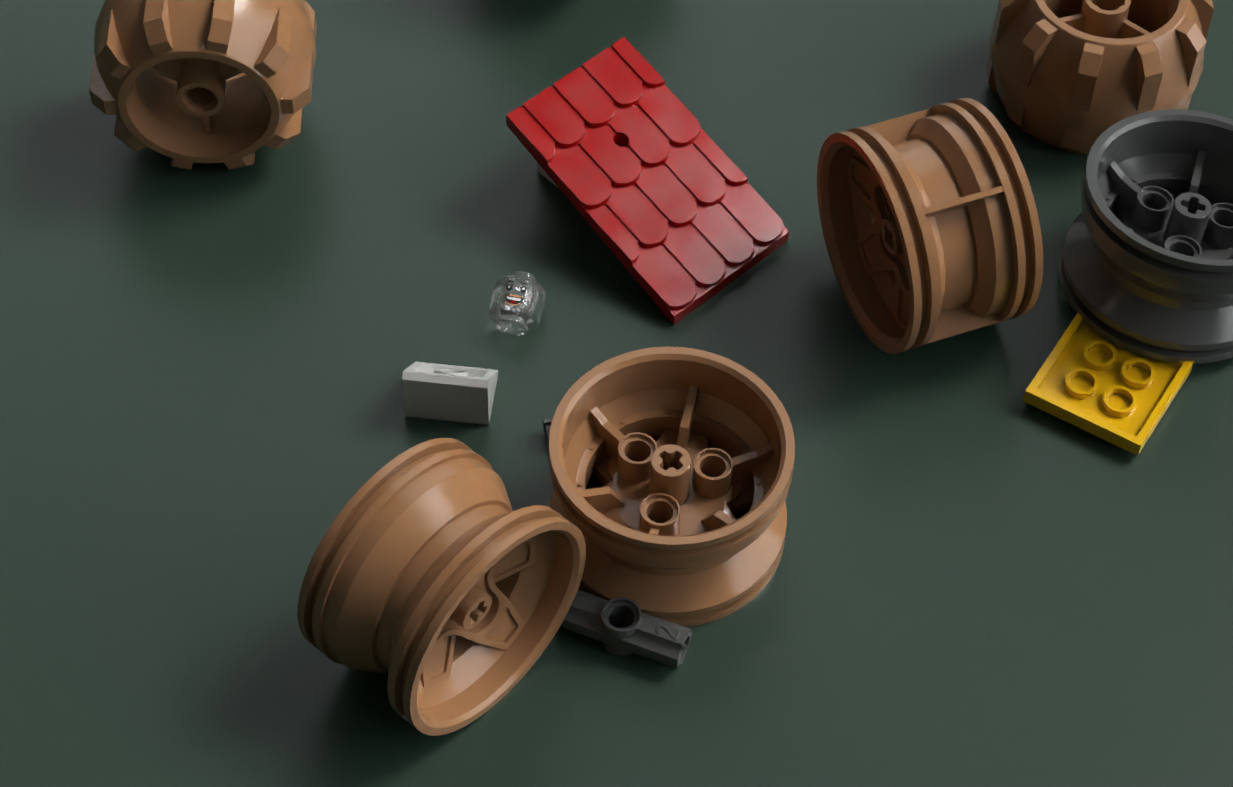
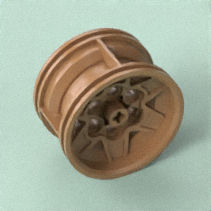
(930, 225)

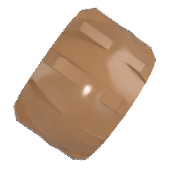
(1089, 63)
(204, 75)

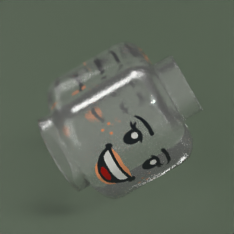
(517, 303)

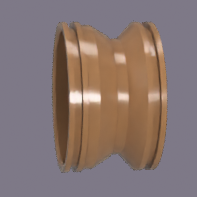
(678, 453)
(440, 584)

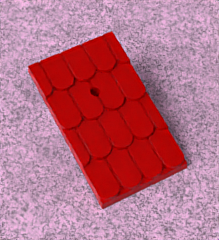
(648, 179)

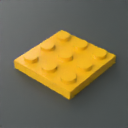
(1105, 387)

